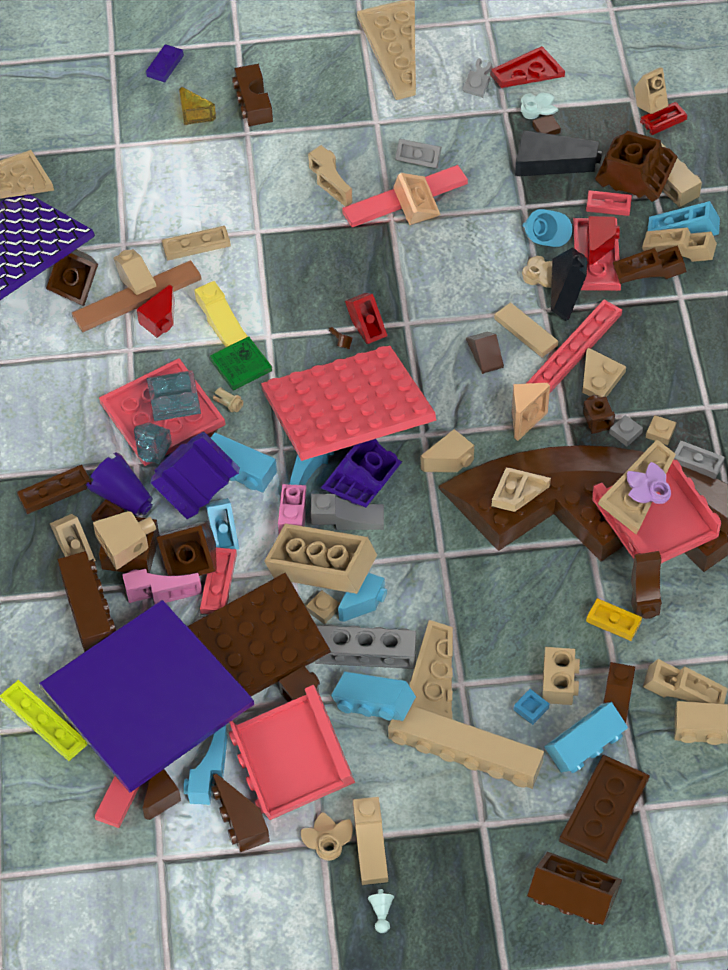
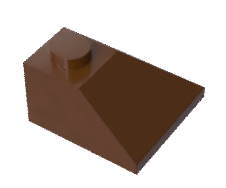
(73, 276)

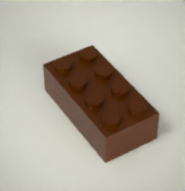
(86, 599)

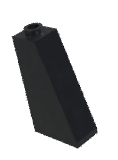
(555, 155)

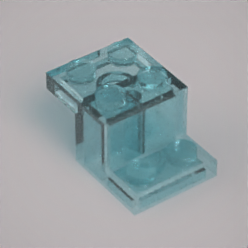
(173, 395)

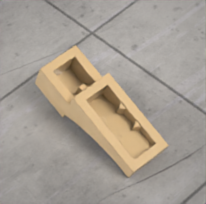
(324, 165)
(691, 245)
(683, 684)
(370, 840)

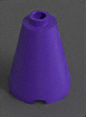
(120, 485)

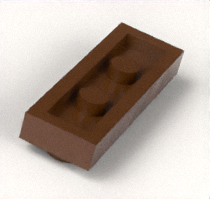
(54, 489)

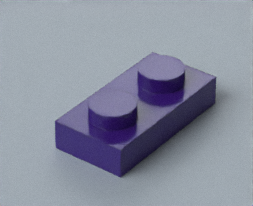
(164, 63)

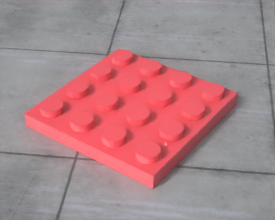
(131, 407)

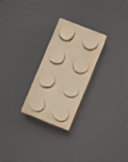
(321, 558)

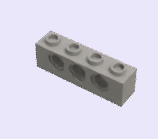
(370, 656)

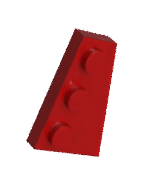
(527, 68)

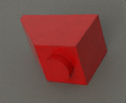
(601, 237)
(158, 312)
(366, 317)

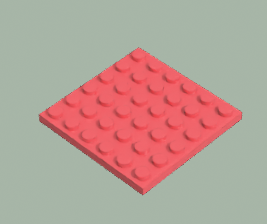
(347, 402)

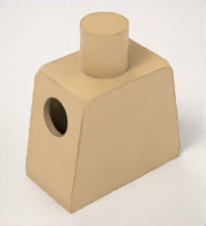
(123, 537)

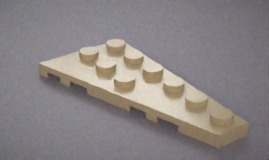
(392, 39)
(23, 176)

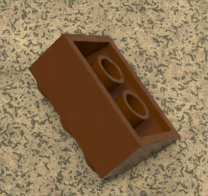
(574, 888)

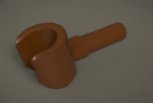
(343, 340)

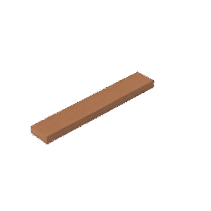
(127, 300)

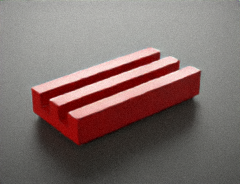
(666, 120)

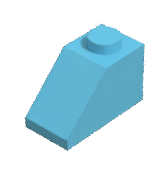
(222, 523)
(366, 599)

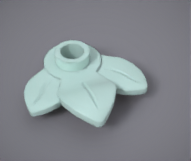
(535, 105)

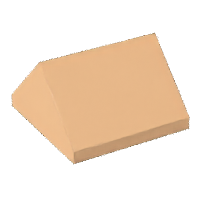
(415, 198)
(528, 406)

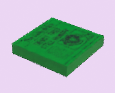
(241, 363)

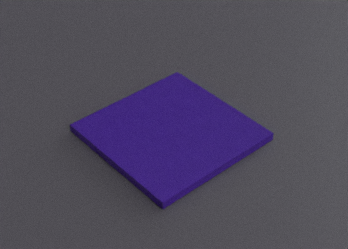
(146, 695)

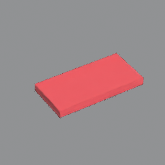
(600, 275)

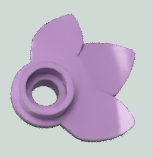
(647, 484)

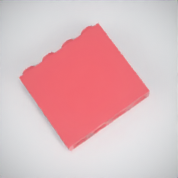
(668, 527)
(291, 755)

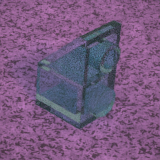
(152, 442)

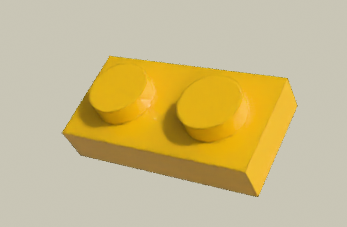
(614, 619)

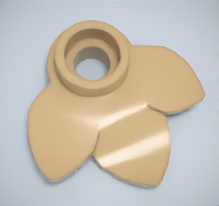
(538, 272)
(327, 834)

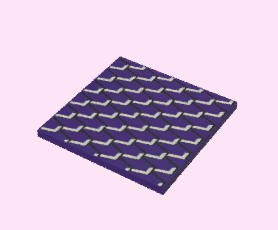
(34, 239)

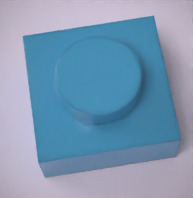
(531, 706)

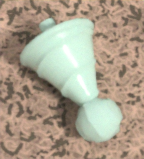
(381, 904)

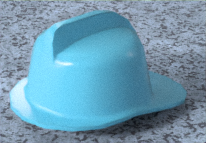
(548, 228)

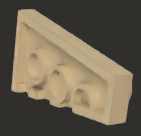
(617, 498)
(434, 670)

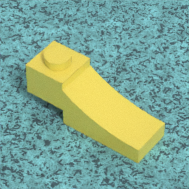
(219, 313)

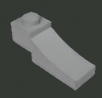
(331, 510)

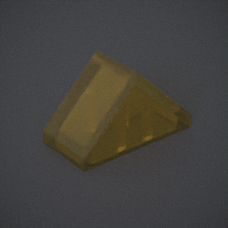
(195, 108)

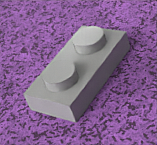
(418, 153)
(699, 459)

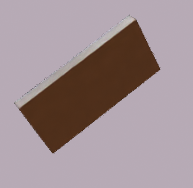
(604, 808)

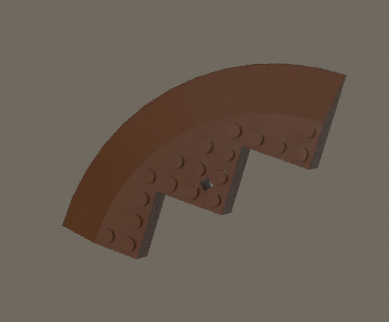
(569, 497)

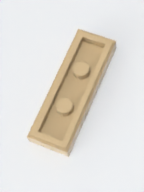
(196, 243)
(526, 330)

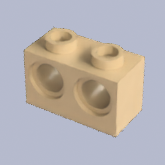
(556, 675)

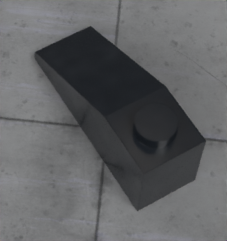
(568, 277)

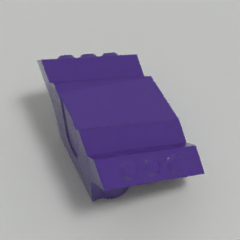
(362, 473)
(194, 474)

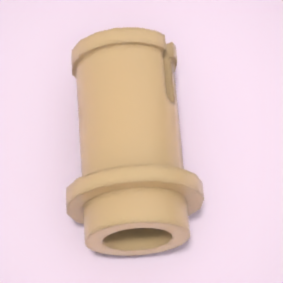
(232, 402)

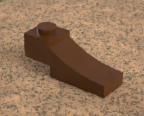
(650, 264)
(646, 584)

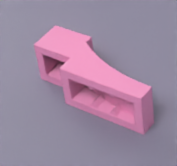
(144, 585)

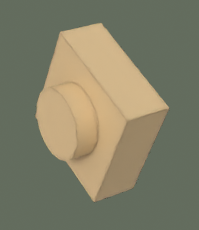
(661, 429)
(323, 607)

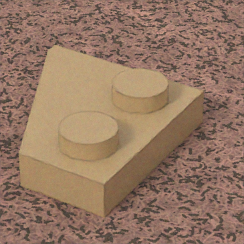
(601, 374)
(518, 488)

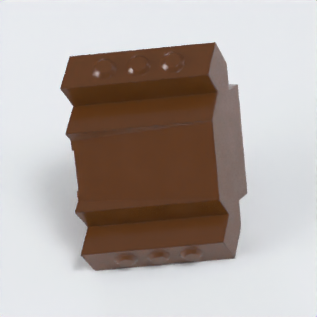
(637, 165)

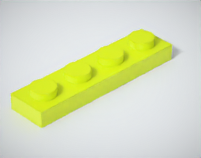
(43, 720)

